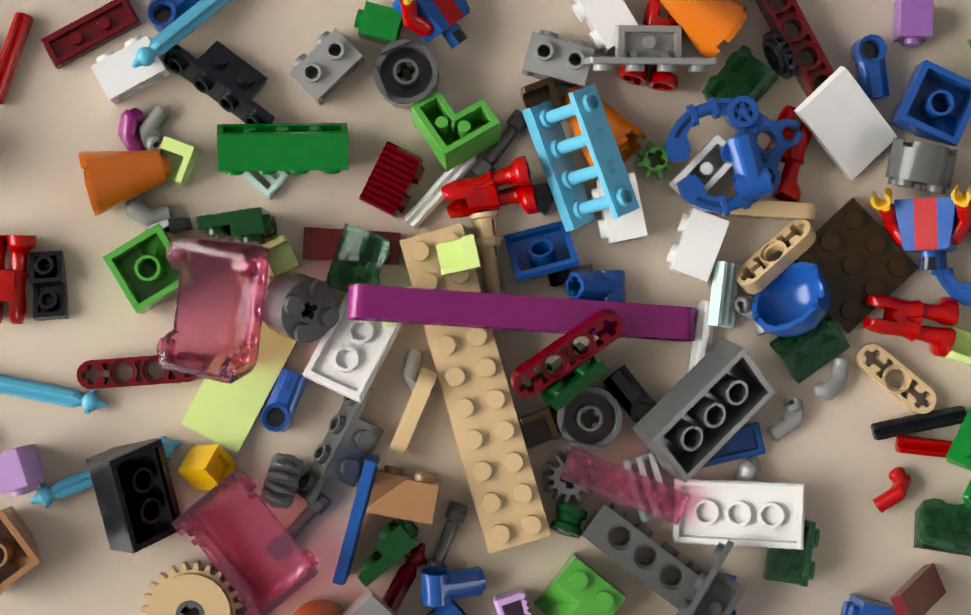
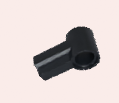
(627, 391)

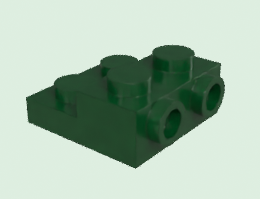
(246, 225)
(572, 383)
(393, 544)

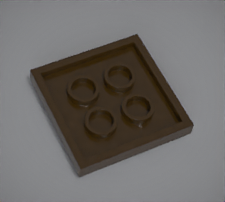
(856, 263)

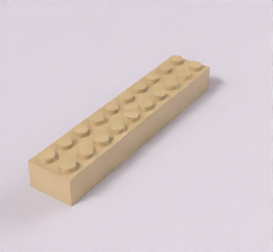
(479, 407)

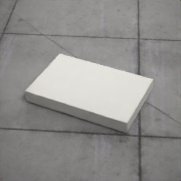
(845, 123)
(350, 354)

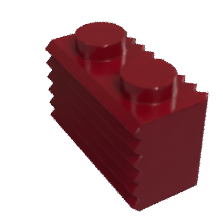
(392, 179)

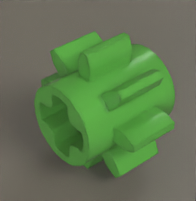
(645, 163)

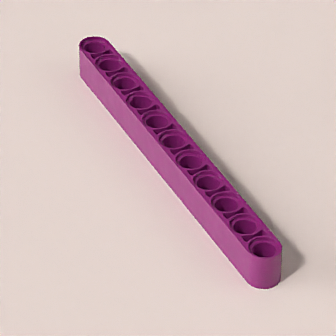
(513, 312)

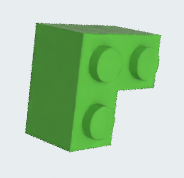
(455, 136)

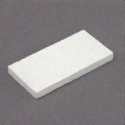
(743, 512)

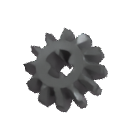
(282, 480)
(560, 484)

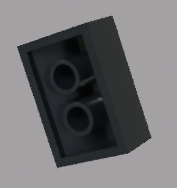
(134, 494)

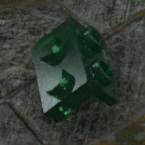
(741, 77)
(357, 258)
(811, 351)
(943, 527)
(793, 564)

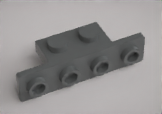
(342, 450)
(716, 592)

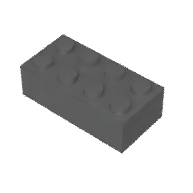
(704, 410)

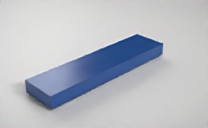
(356, 519)

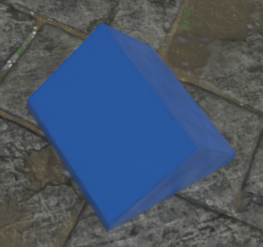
(540, 251)

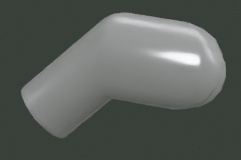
(150, 129)
(144, 215)
(742, 306)
(412, 367)
(836, 383)
(791, 417)
(748, 469)

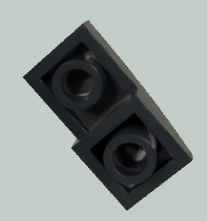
(49, 285)

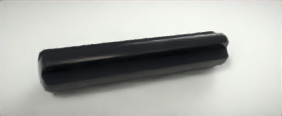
(918, 423)

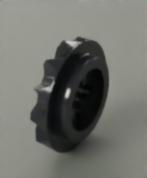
(779, 54)

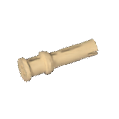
(488, 244)

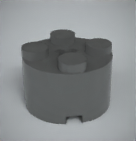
(389, 67)
(921, 164)
(299, 307)
(599, 433)

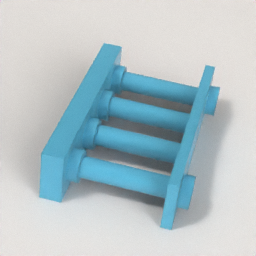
(560, 168)

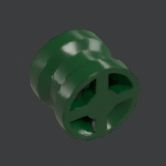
(568, 520)

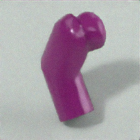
(127, 129)

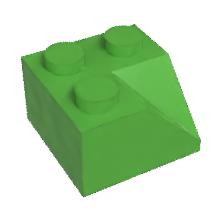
(144, 269)
(579, 591)

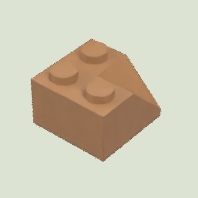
(404, 495)
(17, 549)

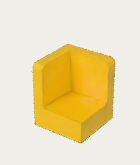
(206, 466)

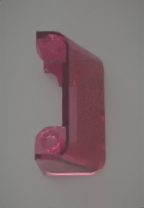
(216, 308)
(247, 544)

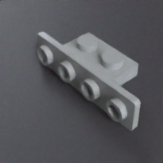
(649, 46)

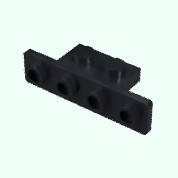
(224, 79)

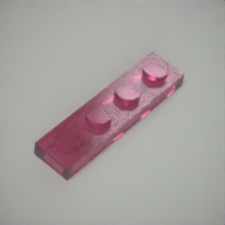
(624, 485)

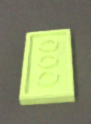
(230, 410)

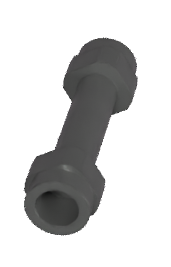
(516, 124)
(455, 515)
(305, 517)

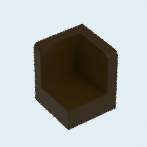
(540, 92)
(539, 427)

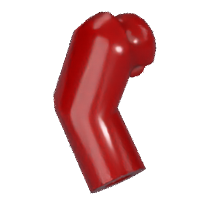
(897, 492)

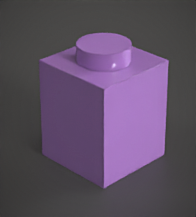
(913, 22)

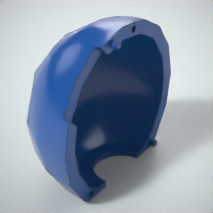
(792, 301)

